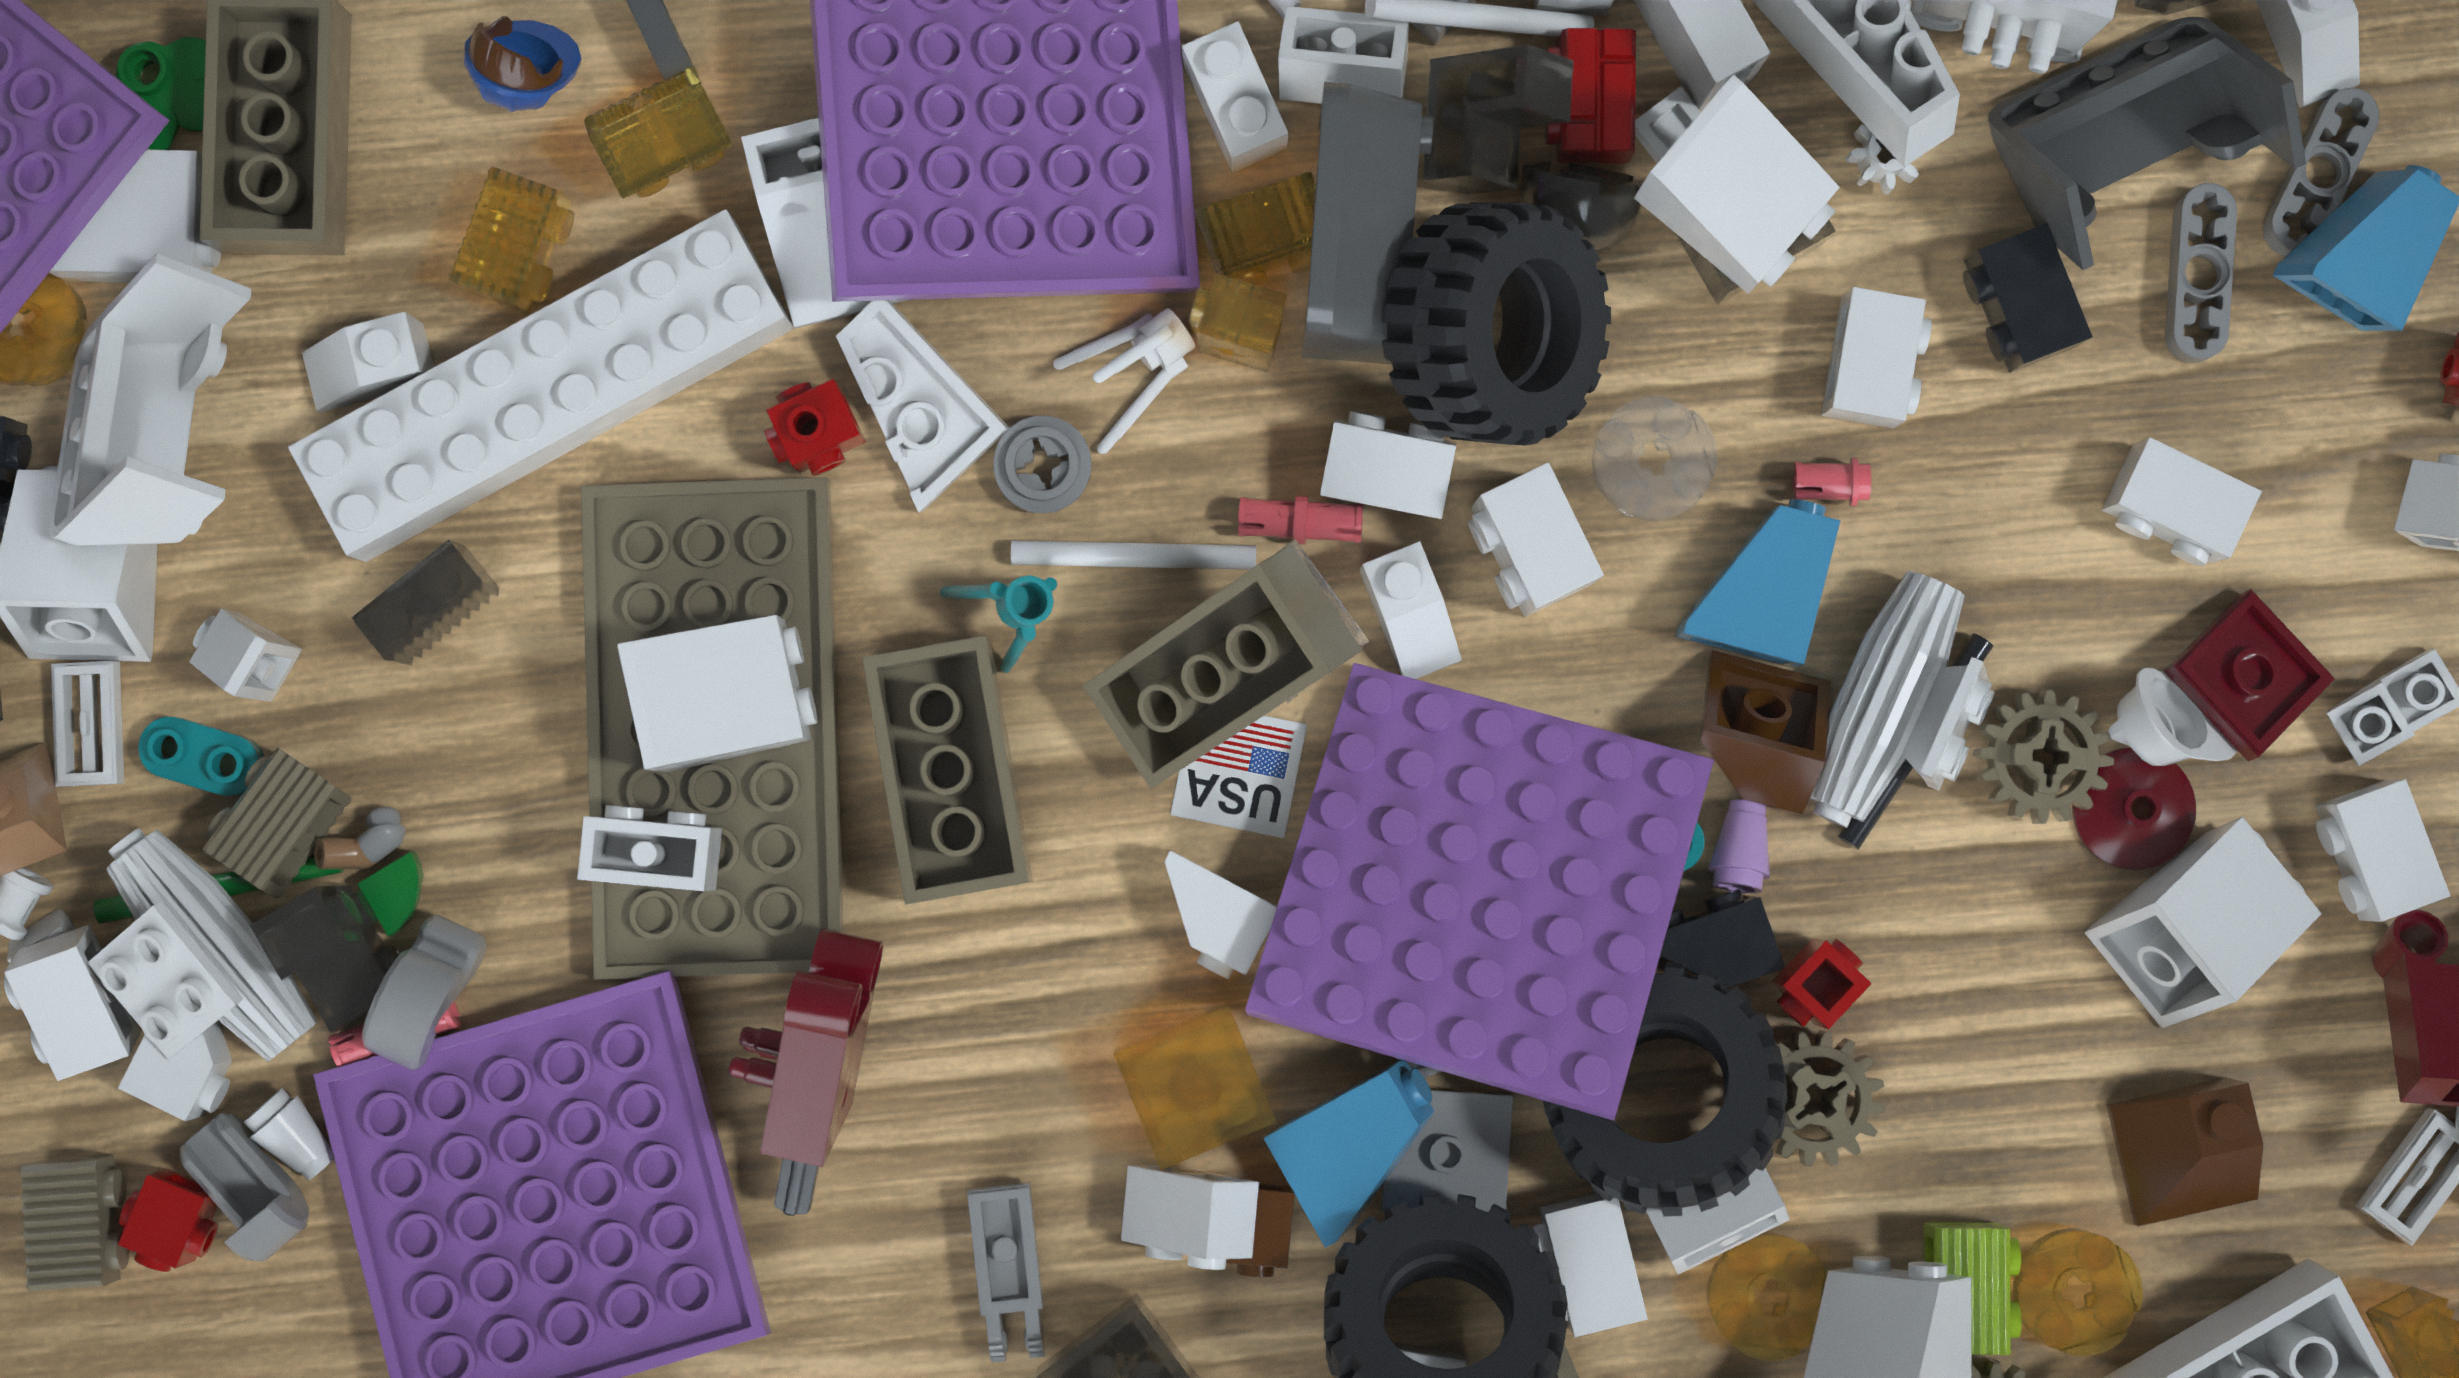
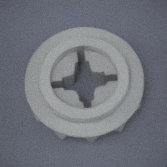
(1058, 440)

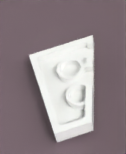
(920, 401)

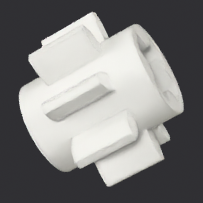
(1872, 167)

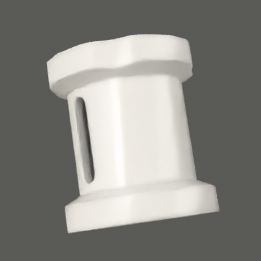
(18, 897)

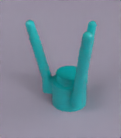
(1019, 605)

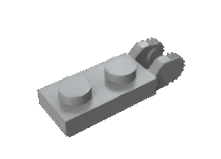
(1007, 1263)

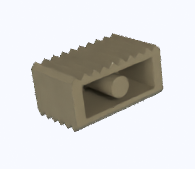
(275, 822)
(72, 1223)

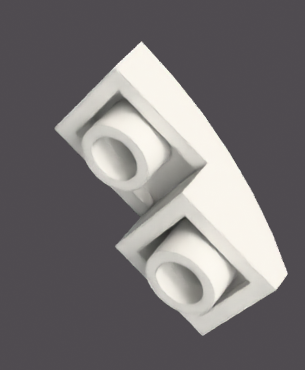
(2395, 706)

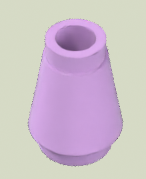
(1742, 849)

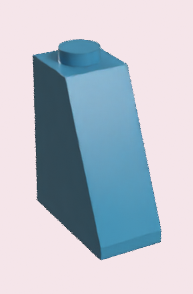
(2374, 249)
(1769, 589)
(1350, 1145)

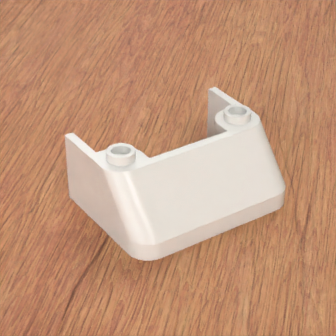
(134, 409)

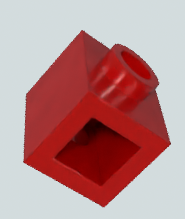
(1820, 983)
(168, 1221)

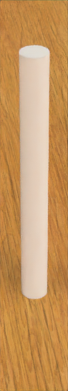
(1476, 16)
(1133, 555)

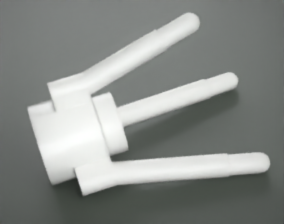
(1157, 343)

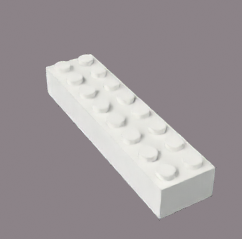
(541, 387)

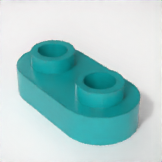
(198, 755)

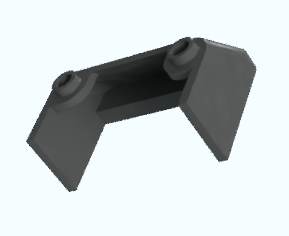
(2136, 108)
(1360, 216)

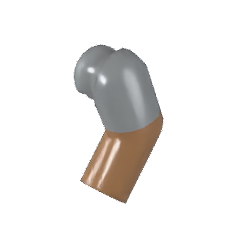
(368, 848)

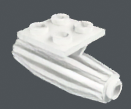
(1901, 702)
(192, 956)

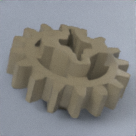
(2042, 781)
(1839, 1081)

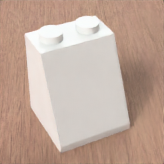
(1739, 188)
(71, 597)
(716, 692)
(2204, 925)
(1892, 1322)

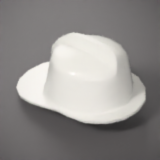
(2166, 724)

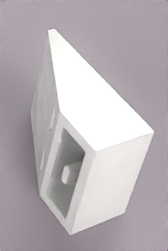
(791, 200)

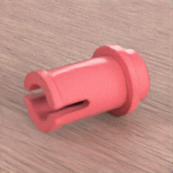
(1832, 481)

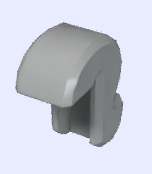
(420, 991)
(246, 1187)

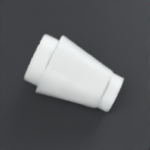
(290, 1134)

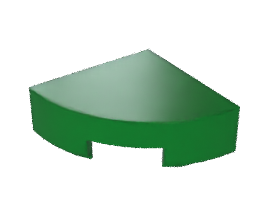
(394, 892)

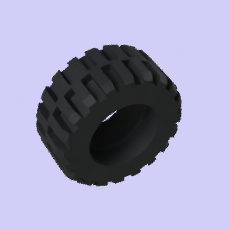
(1444, 319)
(1729, 1146)
(1453, 1244)

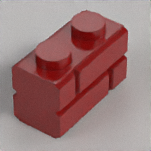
(1601, 97)

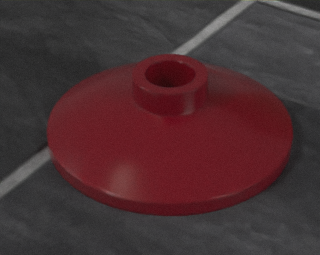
(2112, 829)

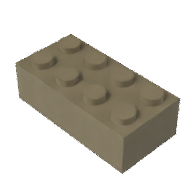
(275, 127)
(1222, 666)
(947, 769)

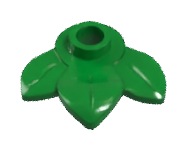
(177, 89)

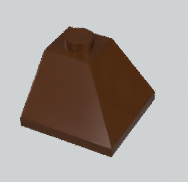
(1766, 729)
(2188, 1149)

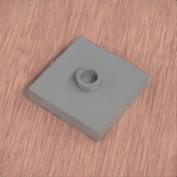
(1457, 1152)

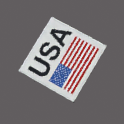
(1245, 779)

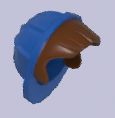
(520, 62)

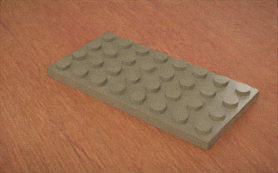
(685, 562)

